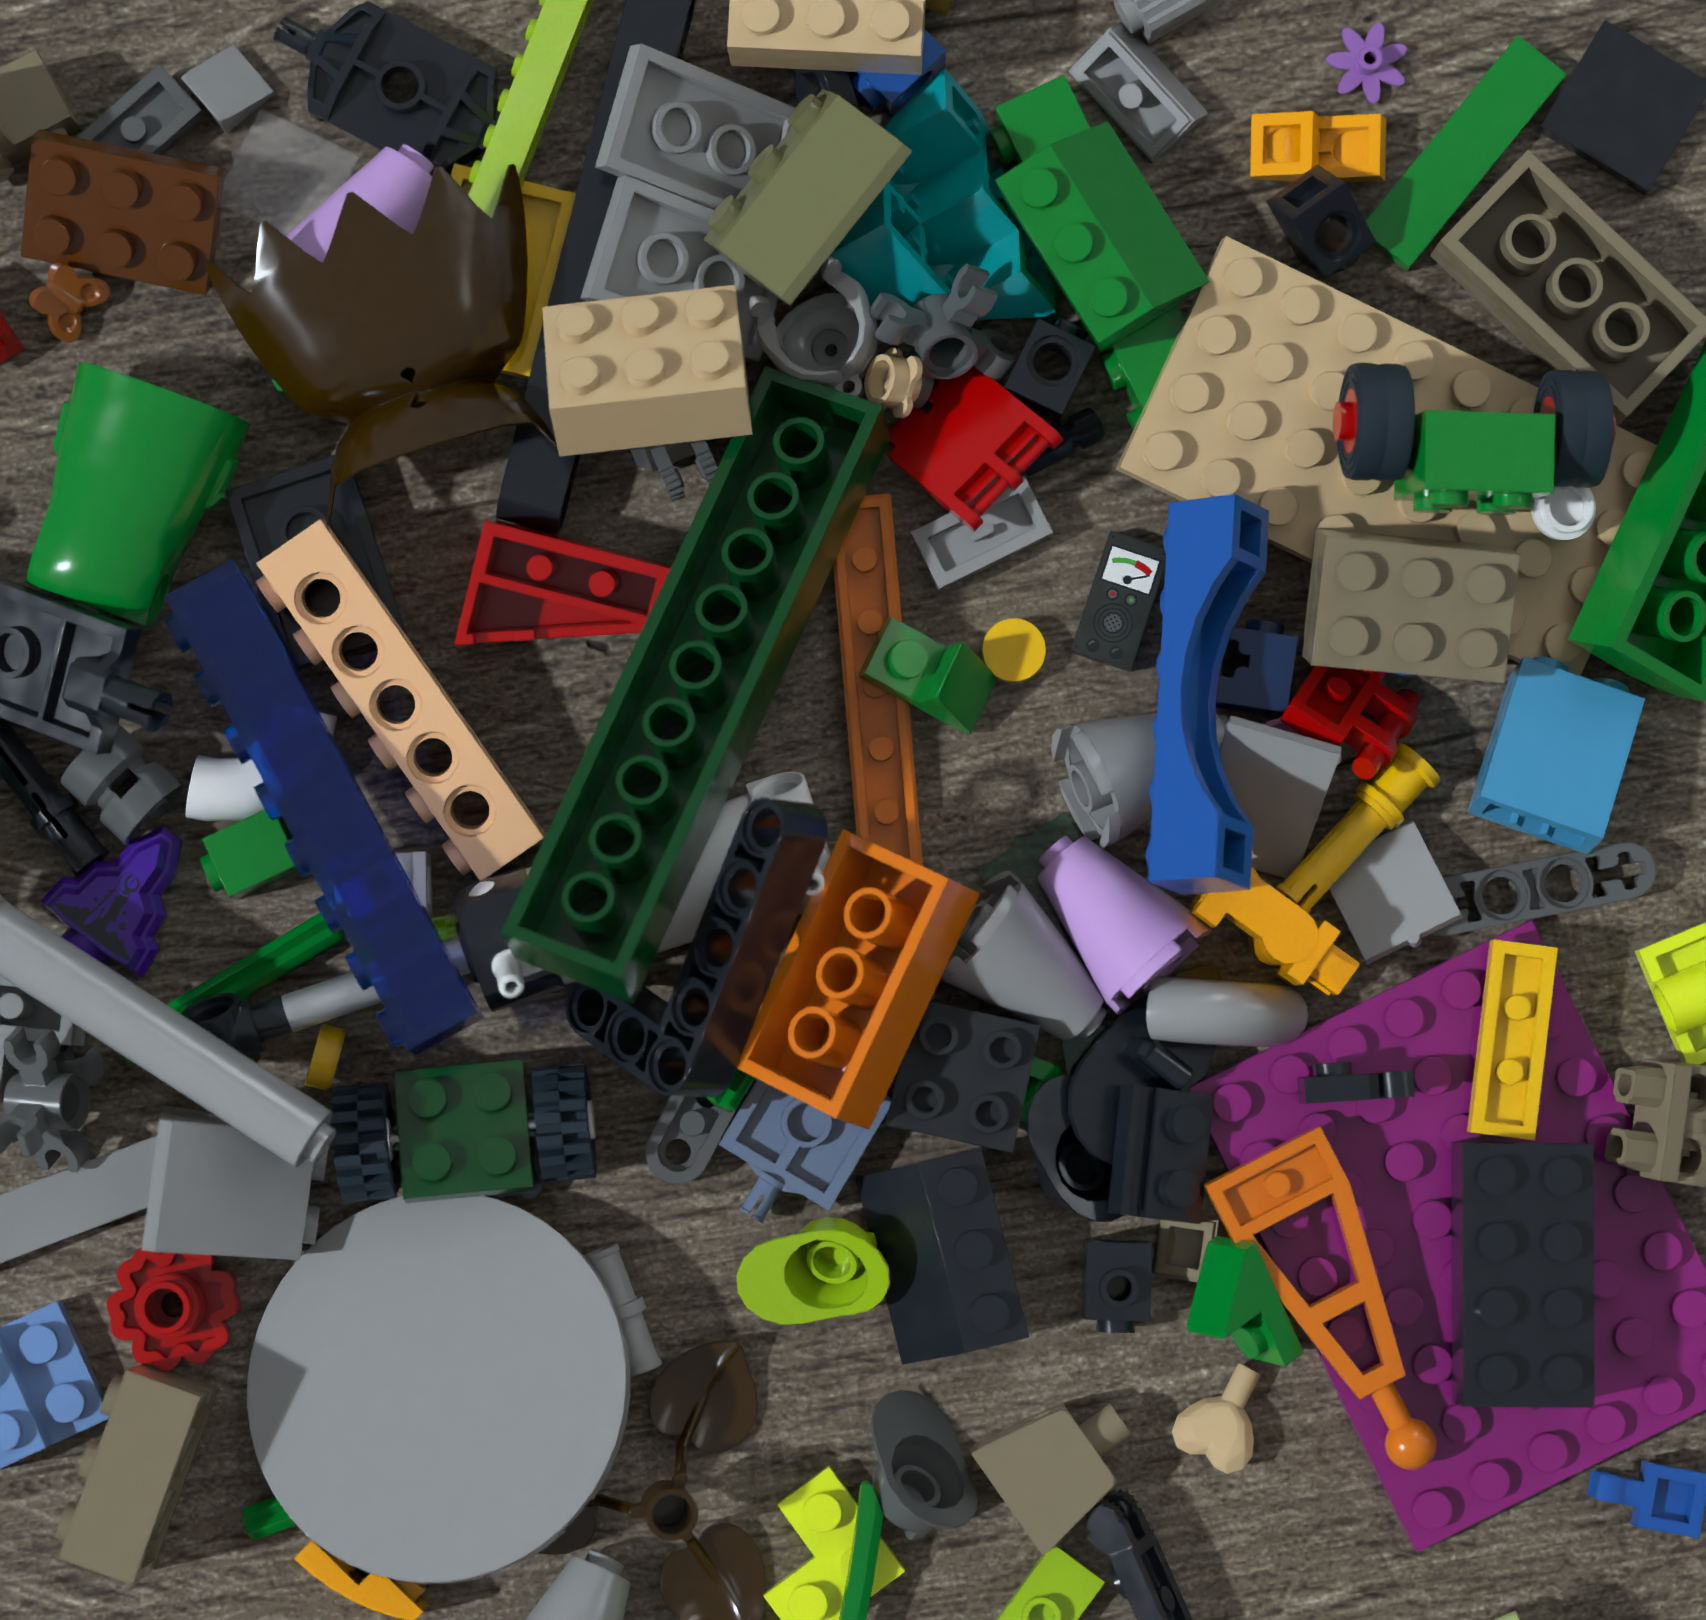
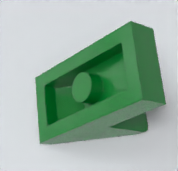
(932, 677)
(1241, 1300)

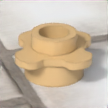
(894, 381)

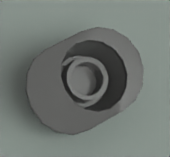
(920, 1466)

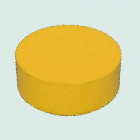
(1013, 650)
(325, 1057)

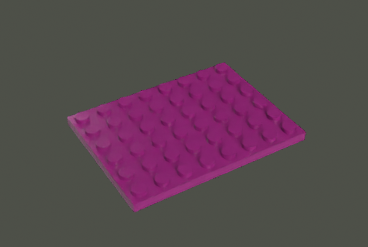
(1400, 1175)

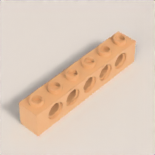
(321, 555)

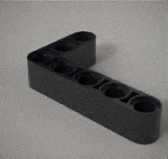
(703, 1028)

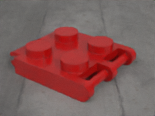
(969, 444)

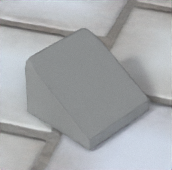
(228, 87)

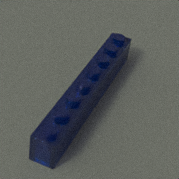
(323, 808)

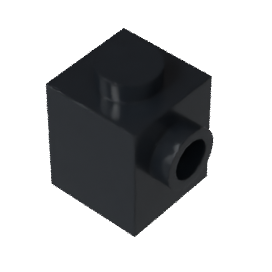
(1117, 1284)

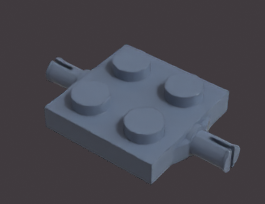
(794, 1147)

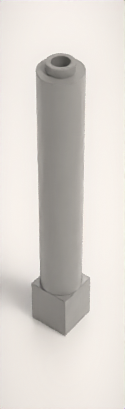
(161, 1040)

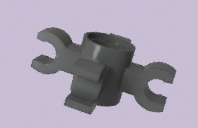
(944, 332)
(48, 1098)

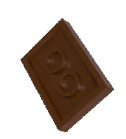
(122, 211)

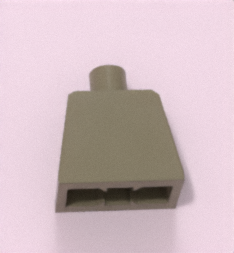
(1052, 1468)

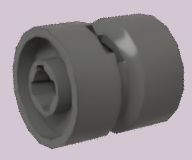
(98, 778)

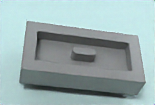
(956, 552)

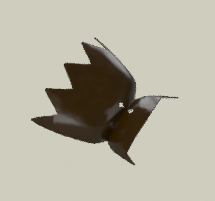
(388, 302)

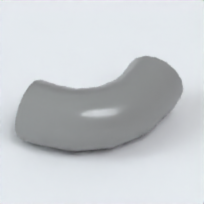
(1224, 1012)

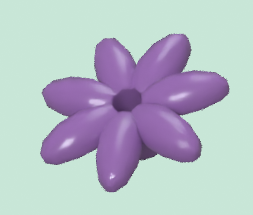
(1359, 70)

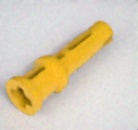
(1376, 807)

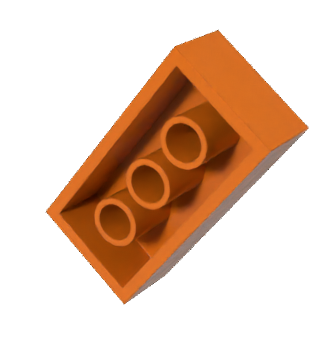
(856, 980)

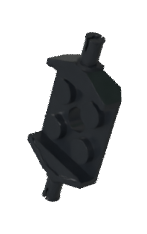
(366, 48)

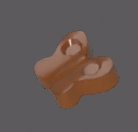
(66, 298)

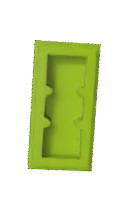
(1053, 1590)

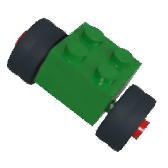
(1471, 455)

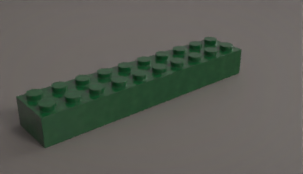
(697, 686)

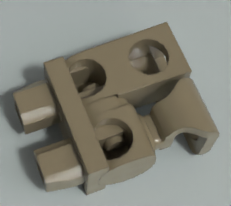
(1667, 1122)

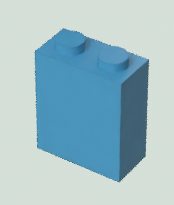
(1556, 754)

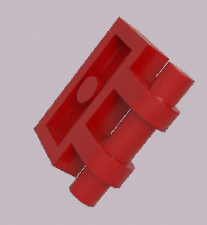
(1331, 709)

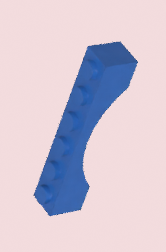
(1211, 569)

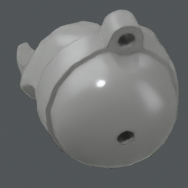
(816, 326)

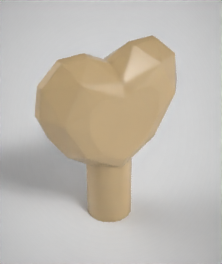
(1220, 1424)

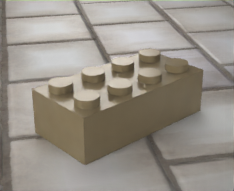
(1570, 284)

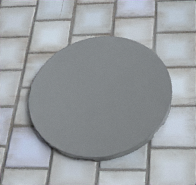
(438, 1388)

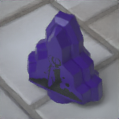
(119, 903)

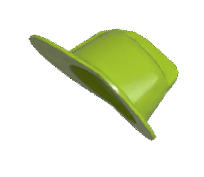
(814, 1274)

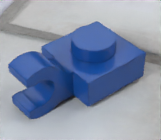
(1661, 1497)

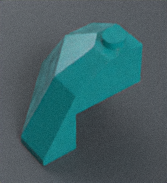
(945, 214)

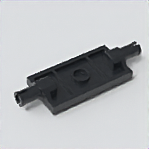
(70, 671)

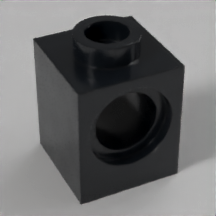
(1302, 210)
(1042, 395)

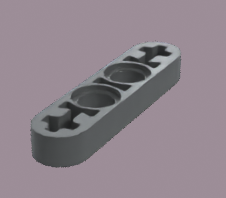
(1532, 895)

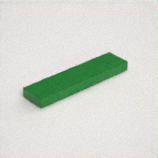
(1463, 152)

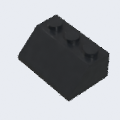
(943, 1255)

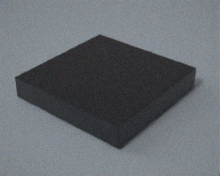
(1624, 107)

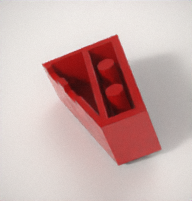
(554, 587)

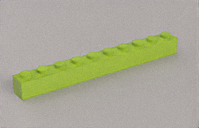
(530, 98)

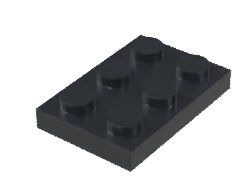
(286, 504)

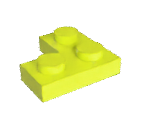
(825, 1520)

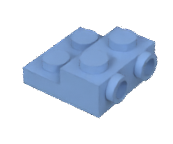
(44, 1384)

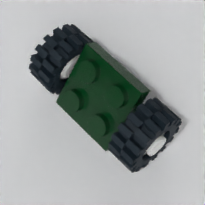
(463, 1131)

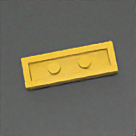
(1512, 1039)

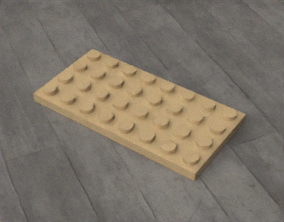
(1252, 416)

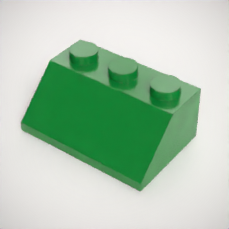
(1102, 233)

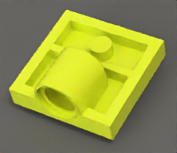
(1678, 984)

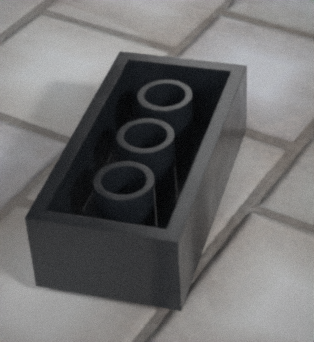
(1522, 1274)

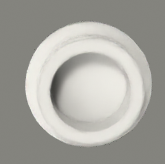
(1565, 512)

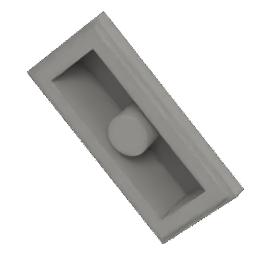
(1138, 91)

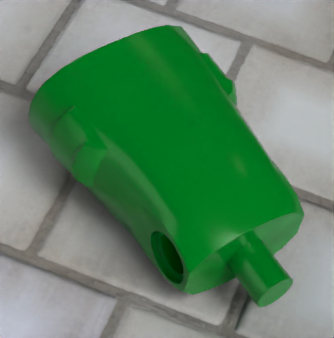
(130, 491)

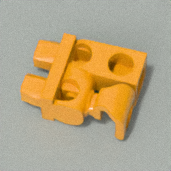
(1281, 935)

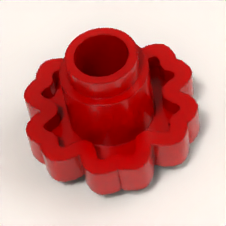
(158, 1336)

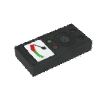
(1119, 601)

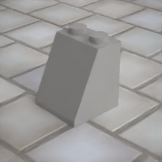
(226, 1192)

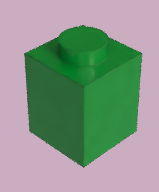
(248, 855)

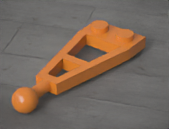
(1281, 1185)

